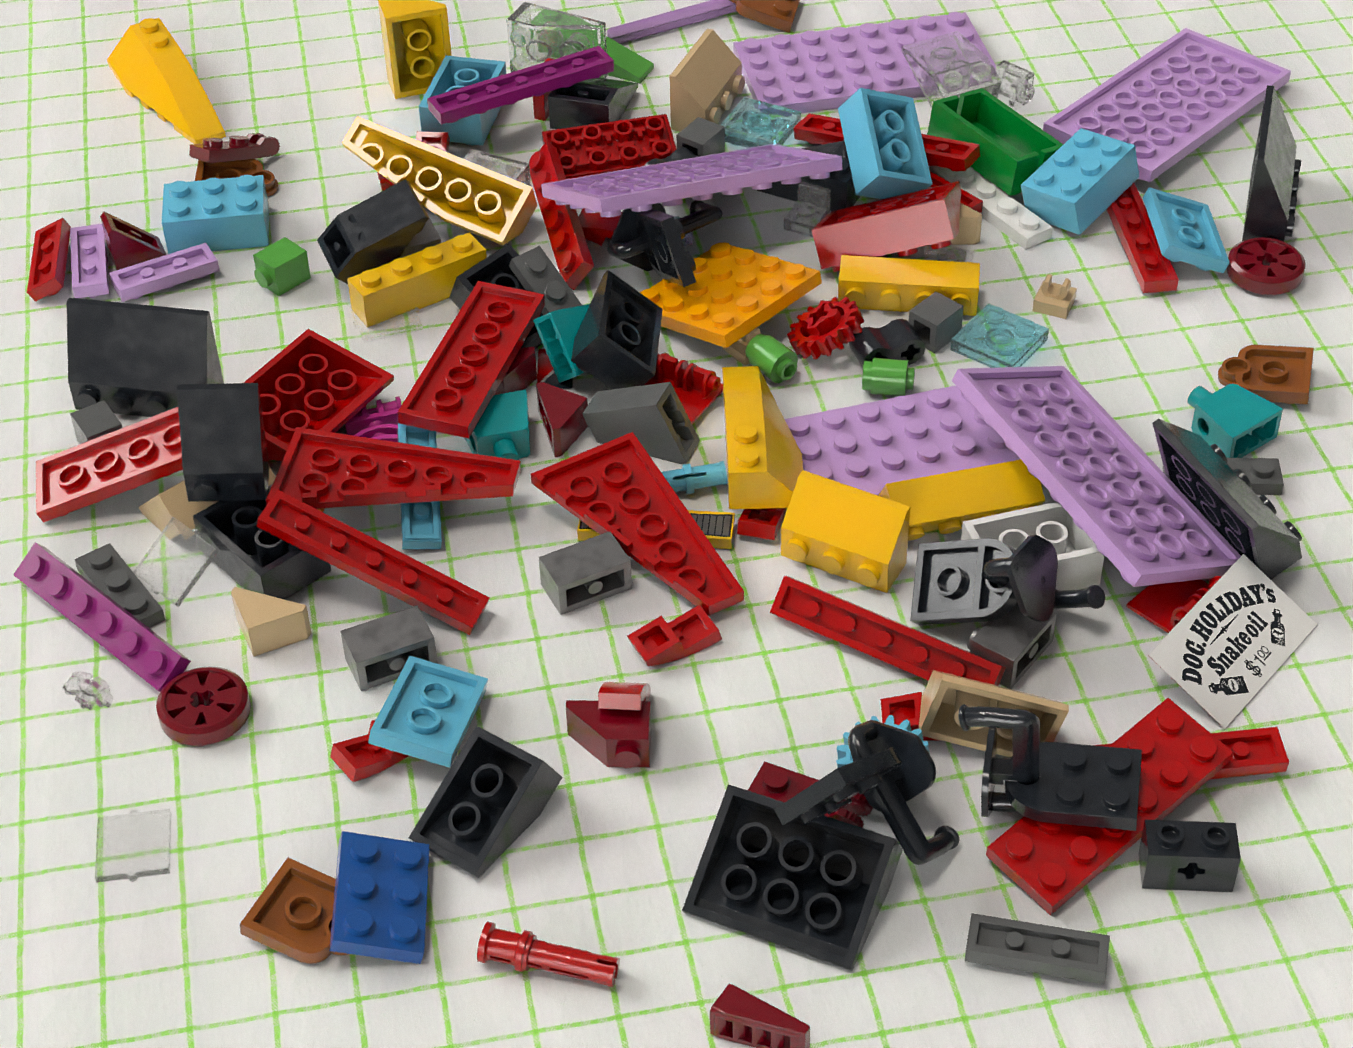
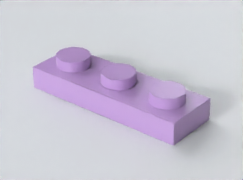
(89, 261)
(164, 272)

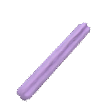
(670, 20)

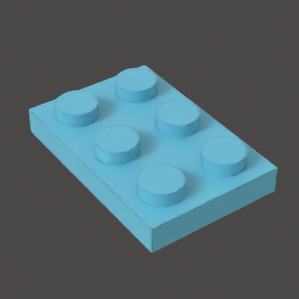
(1185, 230)
(428, 711)

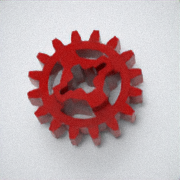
(825, 328)

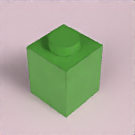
(281, 266)

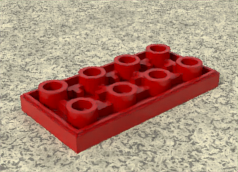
(611, 145)

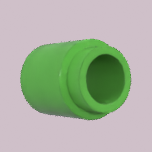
(772, 358)
(887, 377)

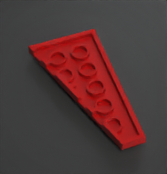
(363, 471)
(626, 494)

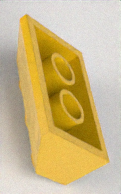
(413, 43)
(846, 531)

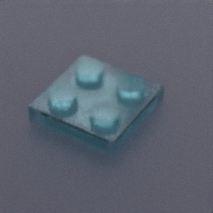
(759, 124)
(999, 338)

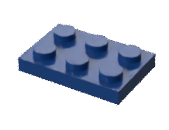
(380, 898)

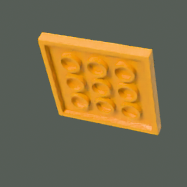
(731, 293)

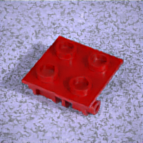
(693, 385)
(1169, 602)

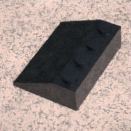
(1273, 176)
(137, 354)
(1227, 499)
(792, 882)

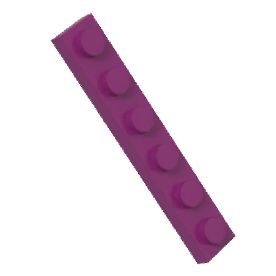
(520, 85)
(101, 617)

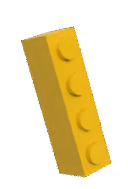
(414, 279)
(904, 283)
(964, 495)

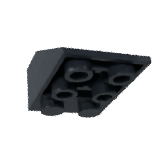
(589, 102)
(373, 231)

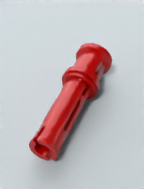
(527, 951)

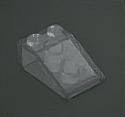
(550, 33)
(950, 67)

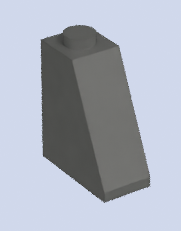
(650, 413)

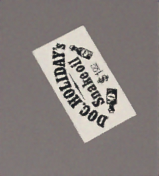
(1233, 641)

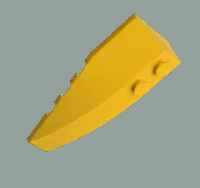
(159, 74)
(446, 183)
(759, 444)

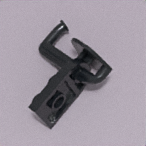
(655, 240)
(962, 579)
(889, 770)
(1053, 778)

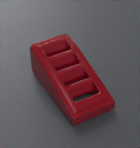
(755, 1023)

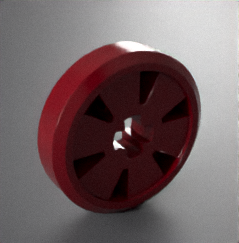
(1266, 266)
(203, 706)

